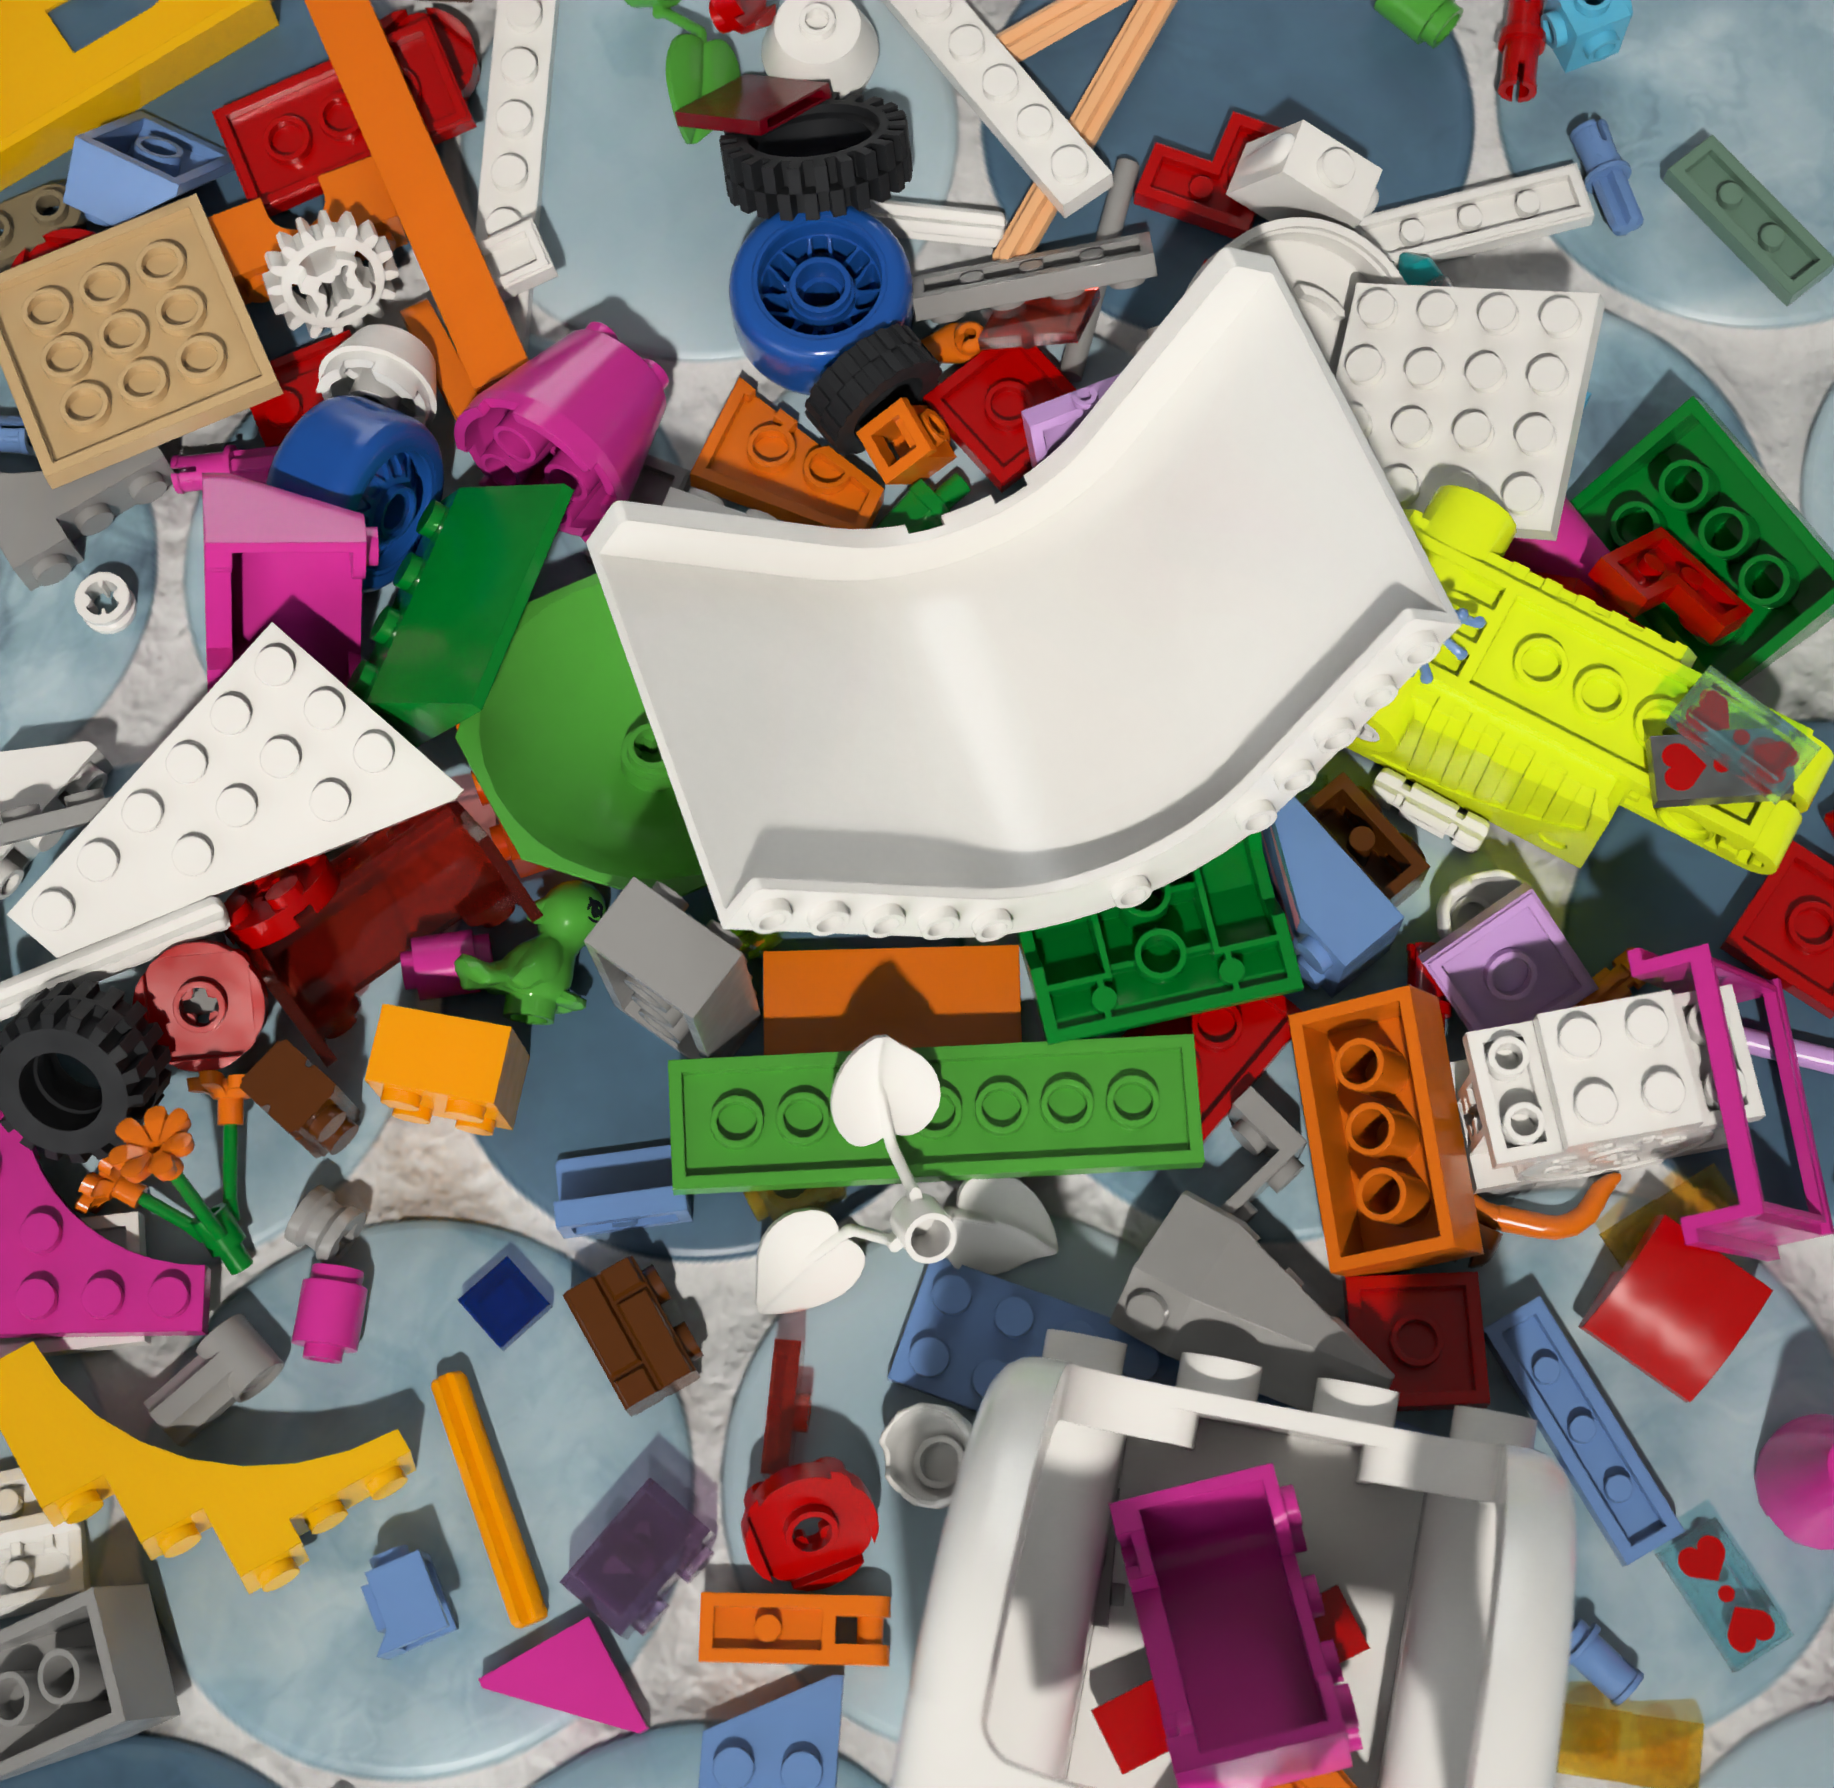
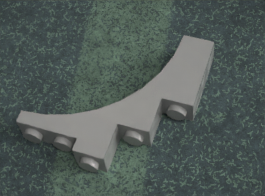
(44, 522)

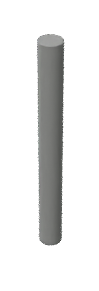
(1110, 227)

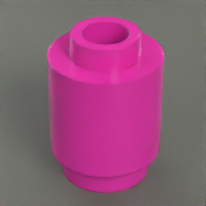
(431, 962)
(330, 1312)

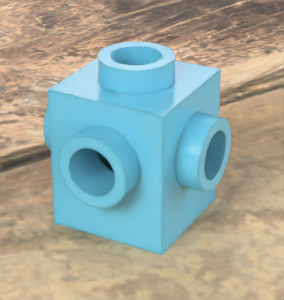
(1585, 29)

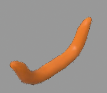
(1549, 1226)

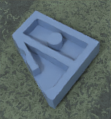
(779, 1743)

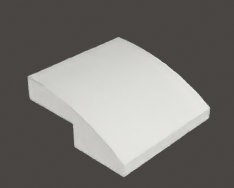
(36, 1560)

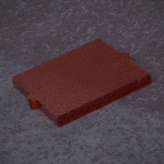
(1040, 322)

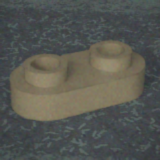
(25, 223)

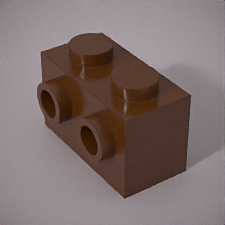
(1370, 840)

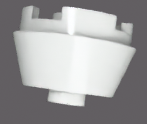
(821, 44)
(384, 367)

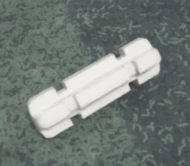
(1429, 810)

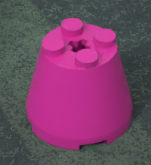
(571, 418)

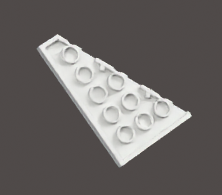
(244, 786)

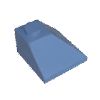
(137, 167)

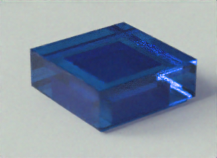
(505, 1303)

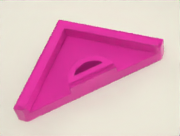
(572, 1676)

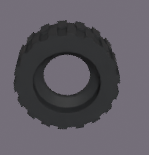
(869, 381)

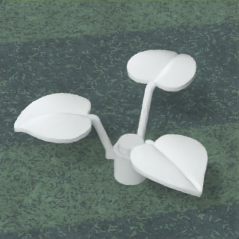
(875, 1096)

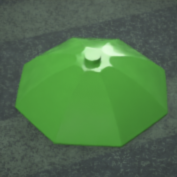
(574, 753)

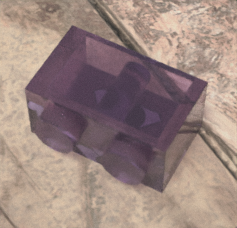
(640, 1561)

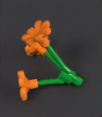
(158, 1150)

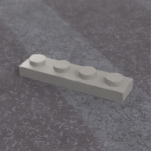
(1052, 273)

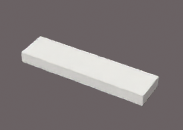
(1483, 217)

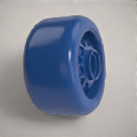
(802, 264)
(366, 462)

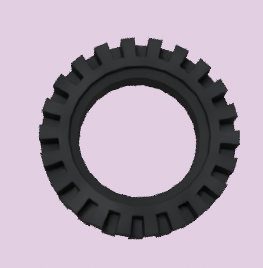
(820, 160)

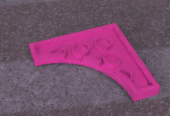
(72, 1280)

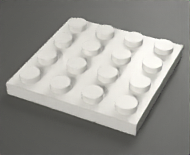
(1472, 391)

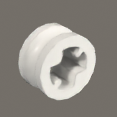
(105, 583)

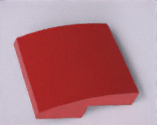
(1675, 1309)

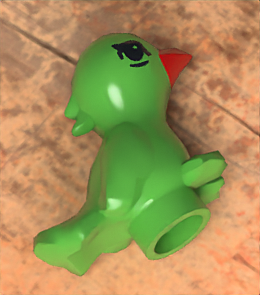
(541, 970)

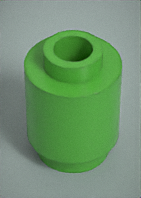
(1422, 19)

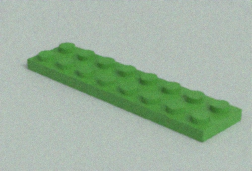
(998, 1116)

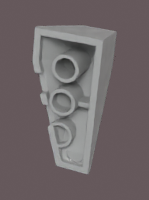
(1221, 1295)

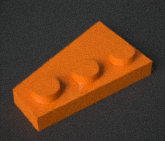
(776, 468)

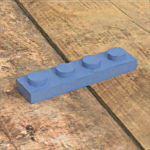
(1582, 1432)

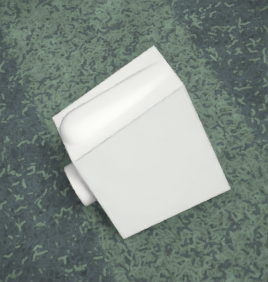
(1305, 175)

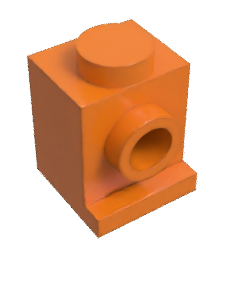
(916, 436)

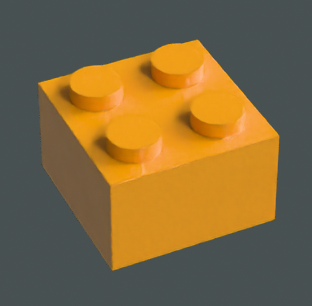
(447, 1069)

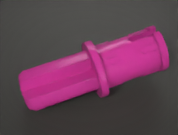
(247, 463)

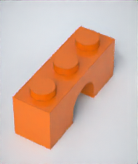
(248, 232)

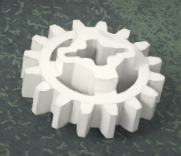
(326, 270)

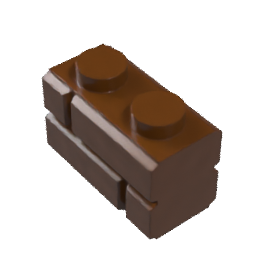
(302, 1100)
(633, 1335)

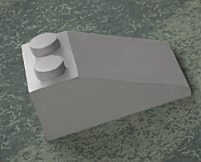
(81, 1677)

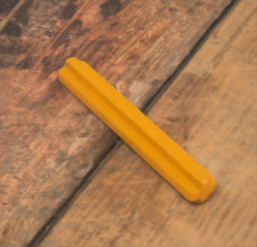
(489, 1499)

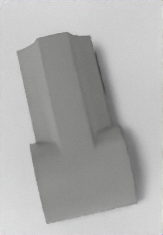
(229, 1367)

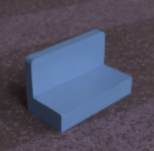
(618, 1193)

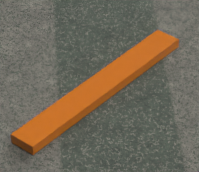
(420, 190)

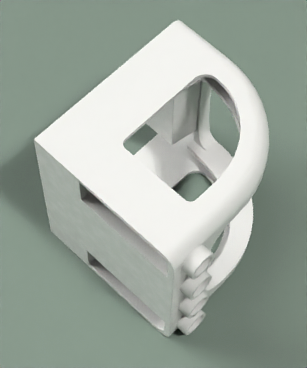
(1438, 1543)

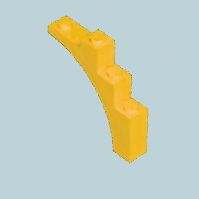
(255, 1510)

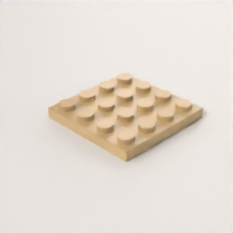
(128, 342)

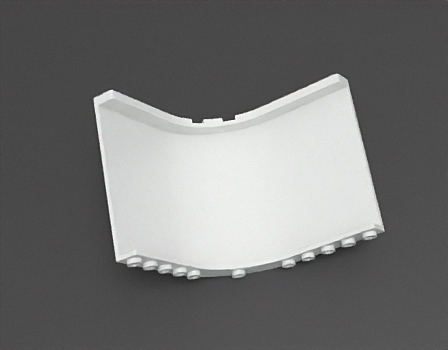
(1048, 681)

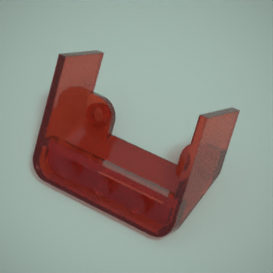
(390, 889)

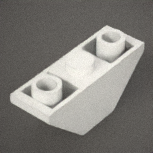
(43, 778)

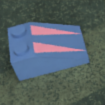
(1330, 905)

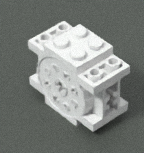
(1595, 1090)

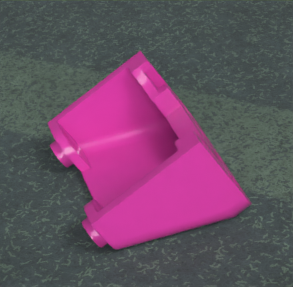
(284, 564)

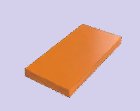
(911, 994)

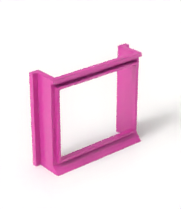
(1755, 1225)

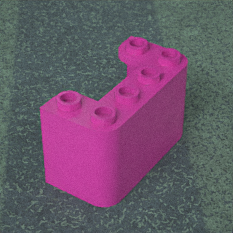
(1235, 1633)

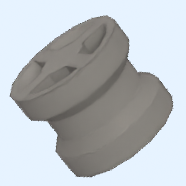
(325, 1225)

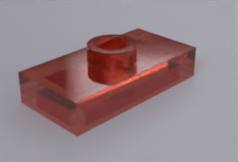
(787, 1407)

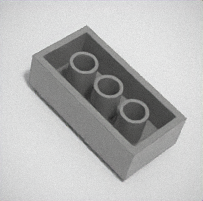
(674, 972)

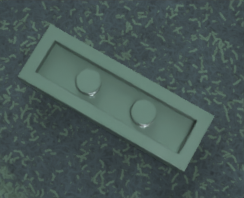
(1749, 220)

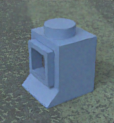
(406, 1601)

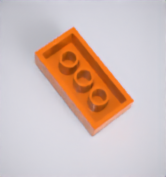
(1385, 1133)

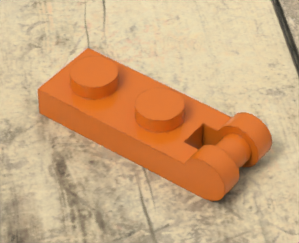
(791, 1629)

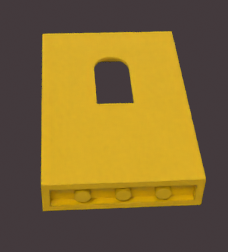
(59, 94)

